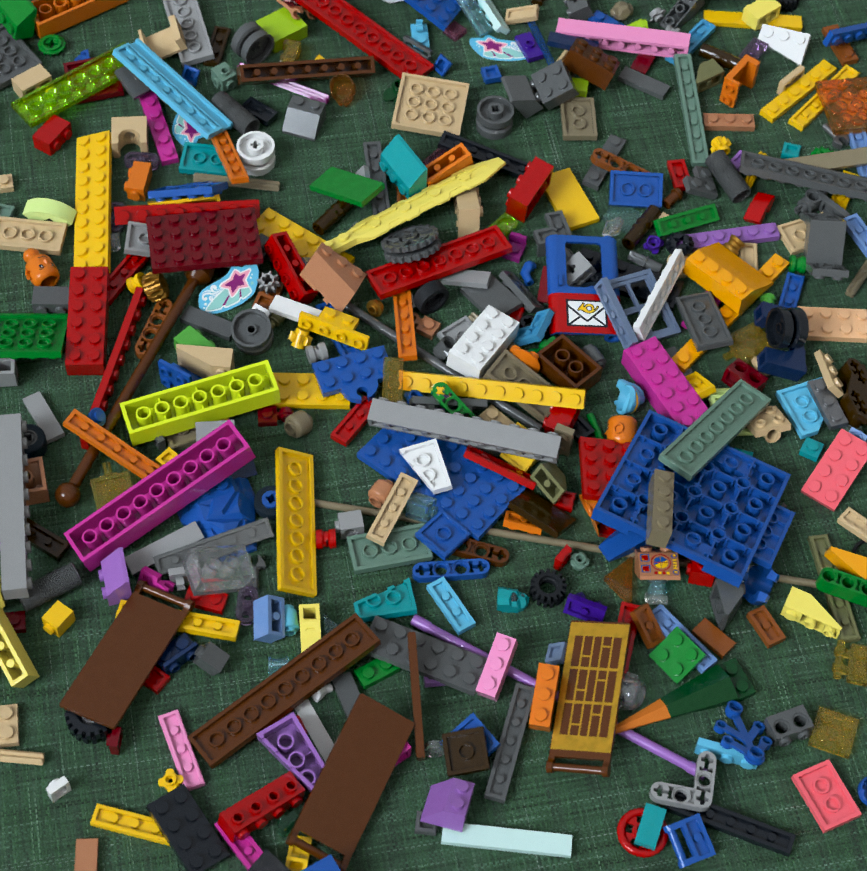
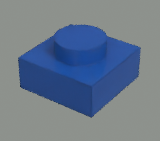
(491, 74)

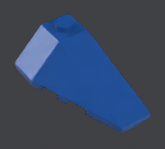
(620, 545)

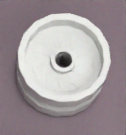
(256, 152)

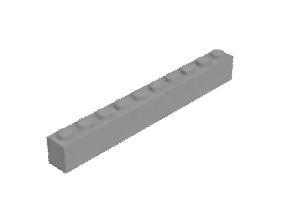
(465, 430)
(13, 509)

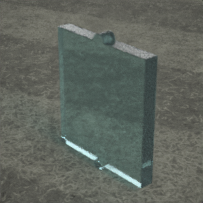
(628, 214)

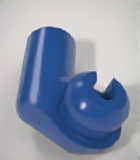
(526, 271)

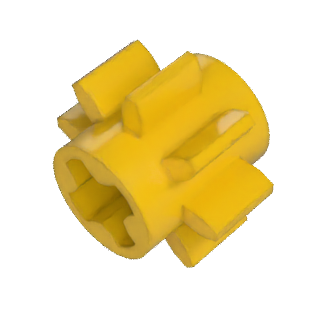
(720, 143)
(300, 338)

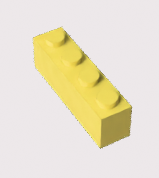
(13, 656)

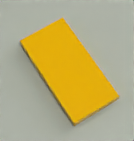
(567, 195)

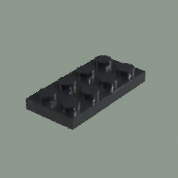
(187, 830)

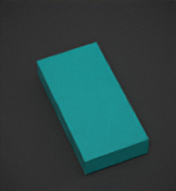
(650, 826)

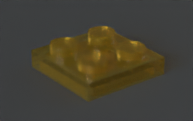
(833, 732)

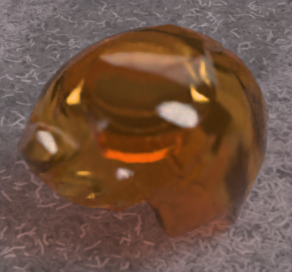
(342, 89)

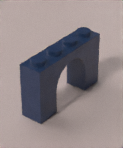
(779, 363)

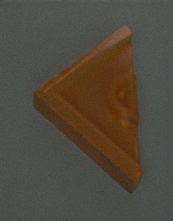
(621, 580)

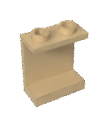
(166, 42)

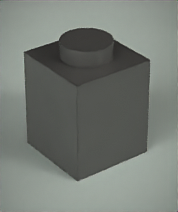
(210, 658)

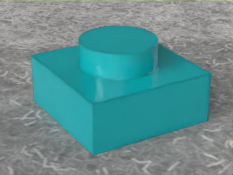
(811, 449)

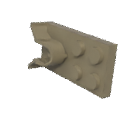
(511, 369)

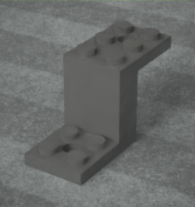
(824, 245)

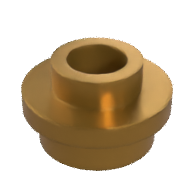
(375, 307)

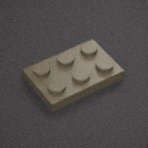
(578, 119)

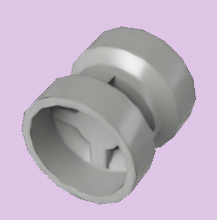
(316, 353)

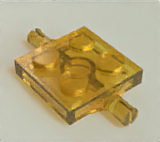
(747, 343)
(109, 485)

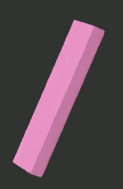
(181, 750)

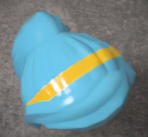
(629, 397)

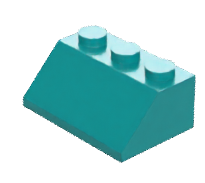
(403, 167)

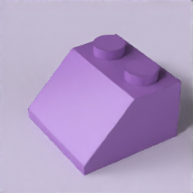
(115, 577)
(448, 804)

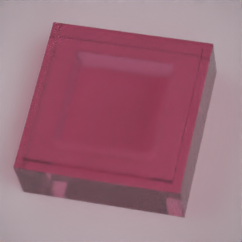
(455, 31)

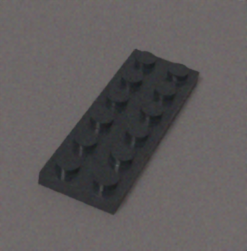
(624, 268)

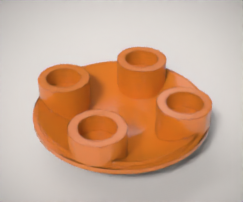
(528, 358)

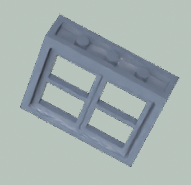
(617, 315)

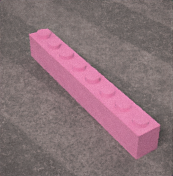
(627, 38)

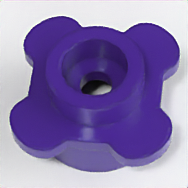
(652, 239)

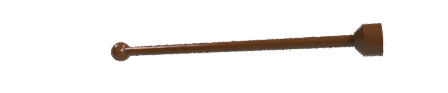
(68, 493)

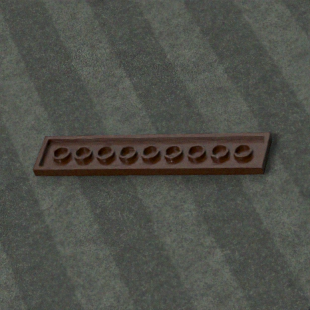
(283, 690)

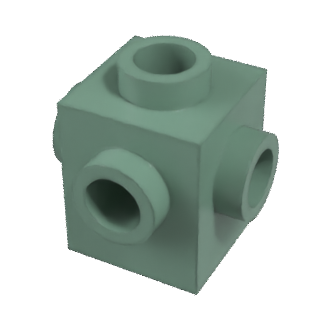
(224, 77)

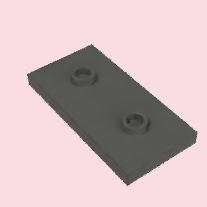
(704, 321)

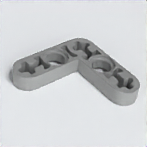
(692, 794)

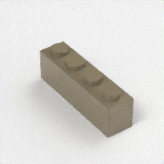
(660, 508)

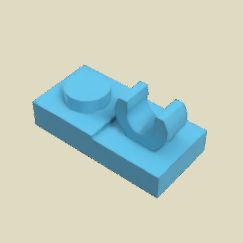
(420, 33)

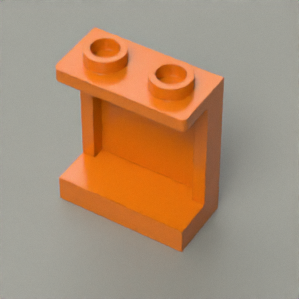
(743, 73)

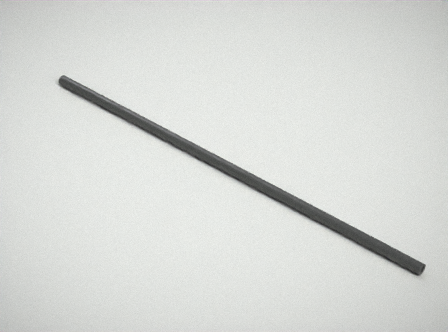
(437, 363)

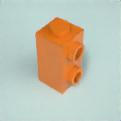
(139, 181)

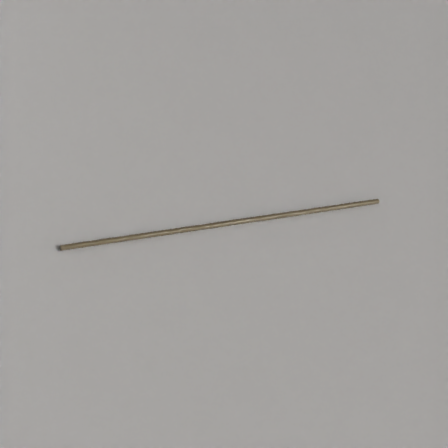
(534, 538)

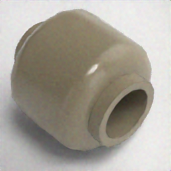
(298, 424)

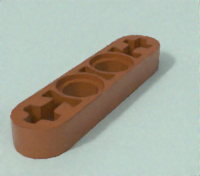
(622, 163)
(150, 327)

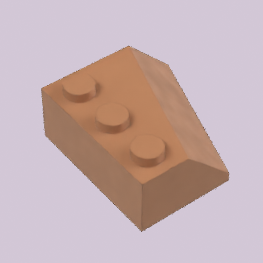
(332, 276)

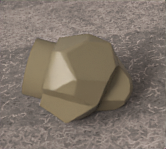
(621, 10)

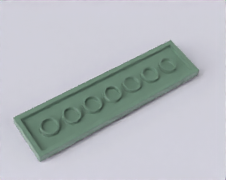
(714, 430)

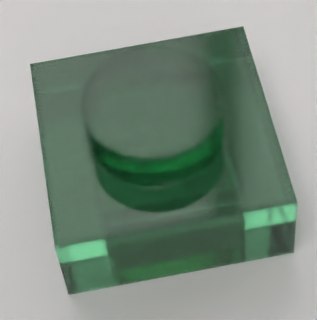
(286, 824)

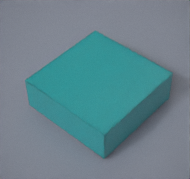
(790, 150)

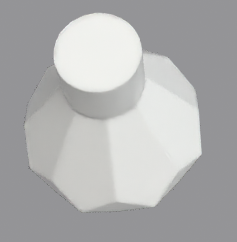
(322, 692)

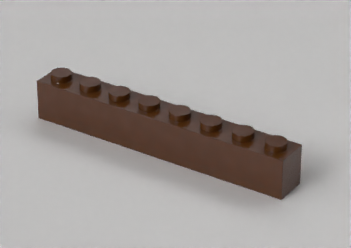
(304, 70)

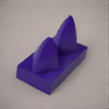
(584, 609)

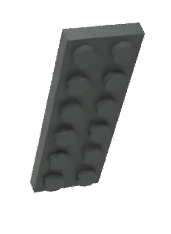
(436, 658)

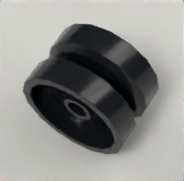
(786, 327)

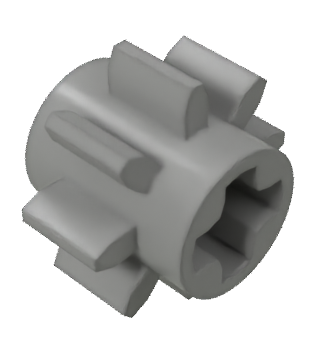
(266, 284)

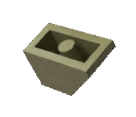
(709, 75)
(550, 481)

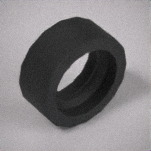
(431, 297)

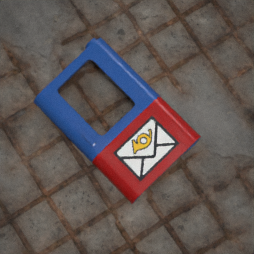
(579, 308)

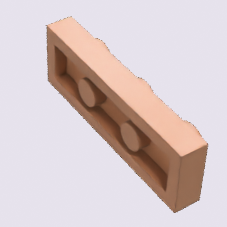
(728, 122)

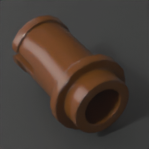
(672, 198)

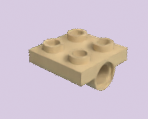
(769, 424)

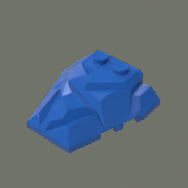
(222, 508)

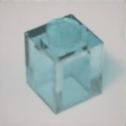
(421, 507)

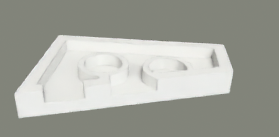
(786, 42)
(428, 464)

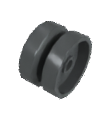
(252, 43)
(494, 117)
(252, 332)

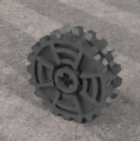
(411, 244)

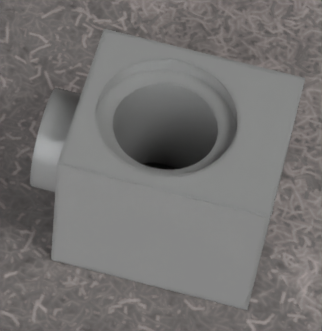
(349, 523)

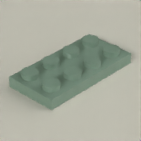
(399, 550)

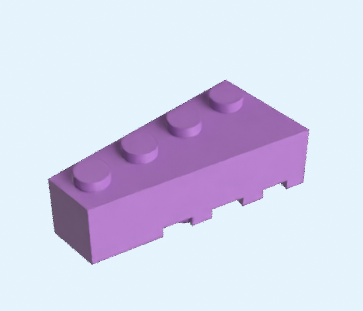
(293, 749)

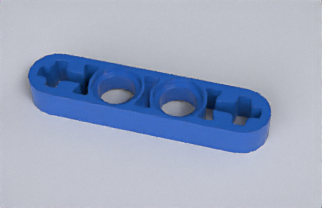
(450, 566)

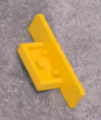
(335, 326)

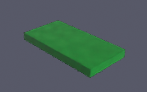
(347, 186)

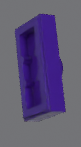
(529, 47)

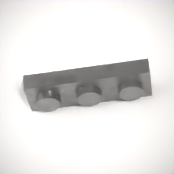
(827, 404)

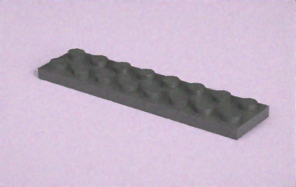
(803, 175)

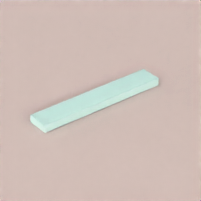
(509, 840)

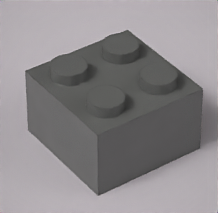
(554, 84)

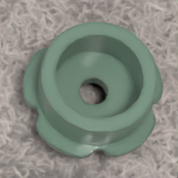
(579, 566)

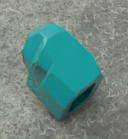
(511, 600)

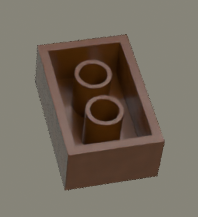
(591, 63)
(568, 365)

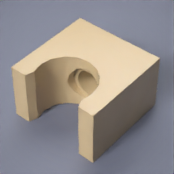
(129, 131)

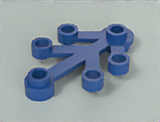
(753, 754)

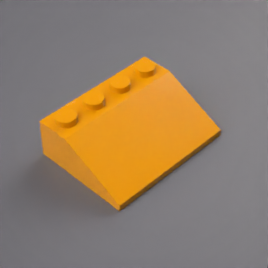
(726, 276)

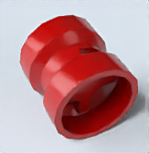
(325, 538)

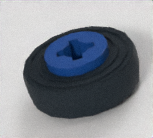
(262, 505)

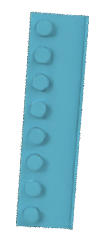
(172, 89)

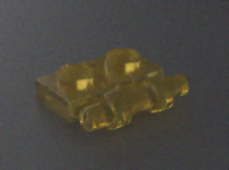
(857, 663)

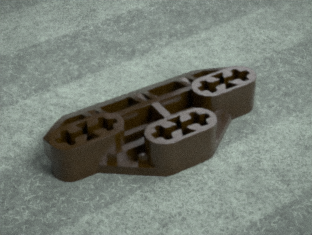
(854, 401)

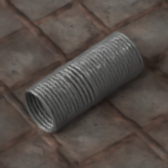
(242, 119)
(731, 179)
(52, 586)

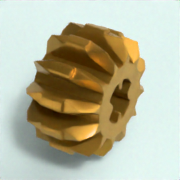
(155, 286)

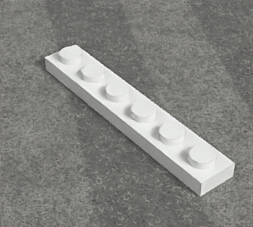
(659, 295)

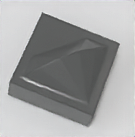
(160, 443)

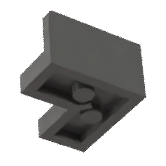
(556, 226)

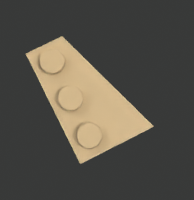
(468, 211)

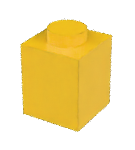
(58, 619)

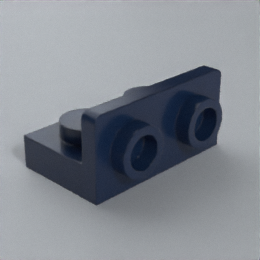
(177, 653)

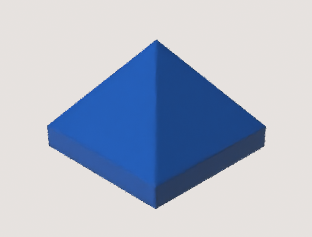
(442, 65)
(190, 74)

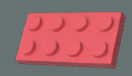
(836, 470)

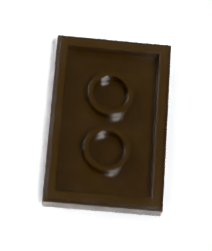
(541, 513)

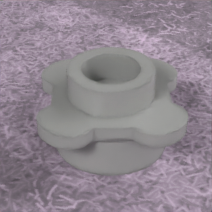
(657, 15)

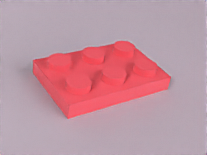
(826, 796)

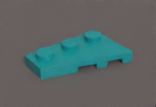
(392, 603)

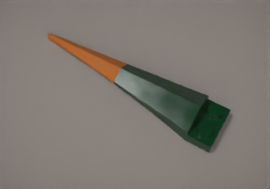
(704, 692)

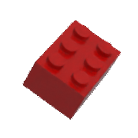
(529, 189)

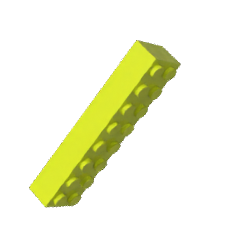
(200, 401)

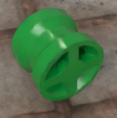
(797, 264)

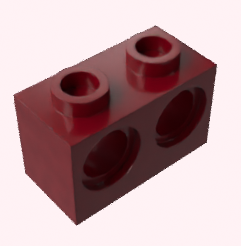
(741, 370)

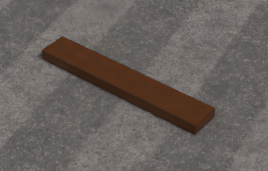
(416, 699)

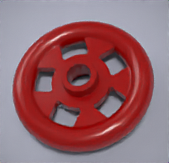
(625, 838)

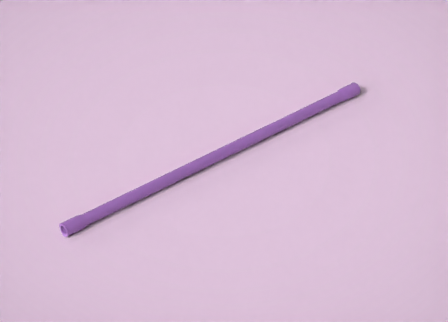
(427, 627)

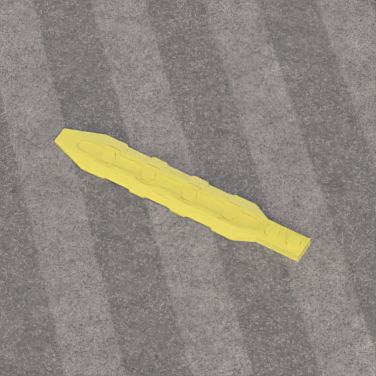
(415, 205)

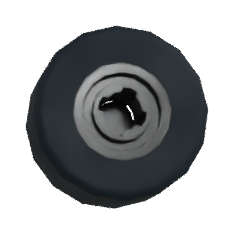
(36, 441)

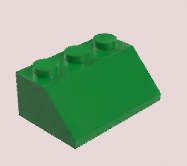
(18, 17)

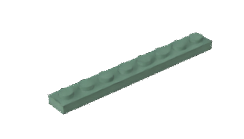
(691, 109)

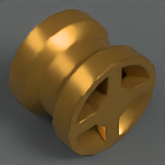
(734, 244)

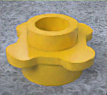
(164, 782)

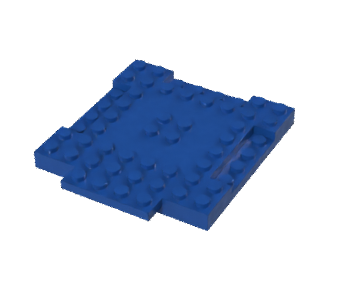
(718, 517)

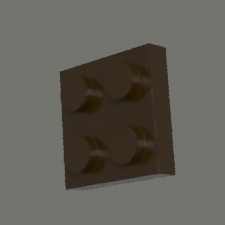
(466, 751)

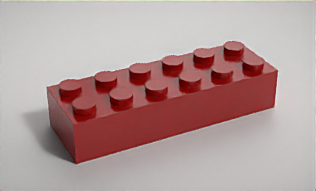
(87, 321)

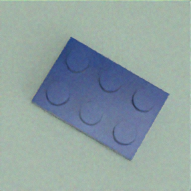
(635, 189)

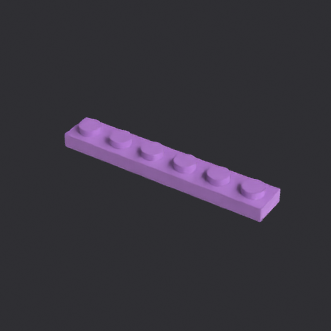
(748, 234)

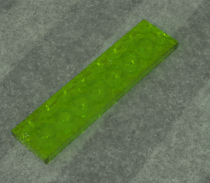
(68, 89)

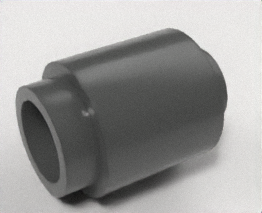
(593, 352)

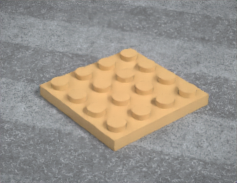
(429, 105)

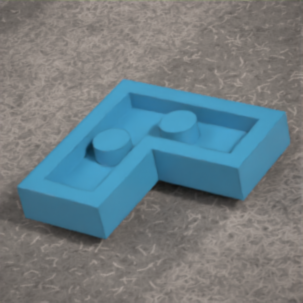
(536, 330)

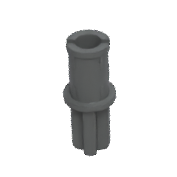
(644, 261)

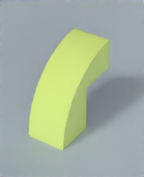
(48, 208)

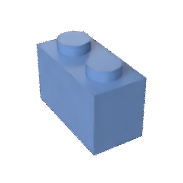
(269, 618)

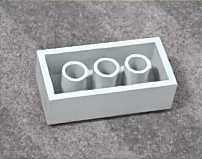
(482, 343)

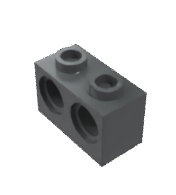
(785, 722)

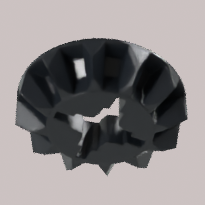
(671, 243)

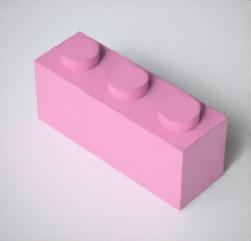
(496, 667)

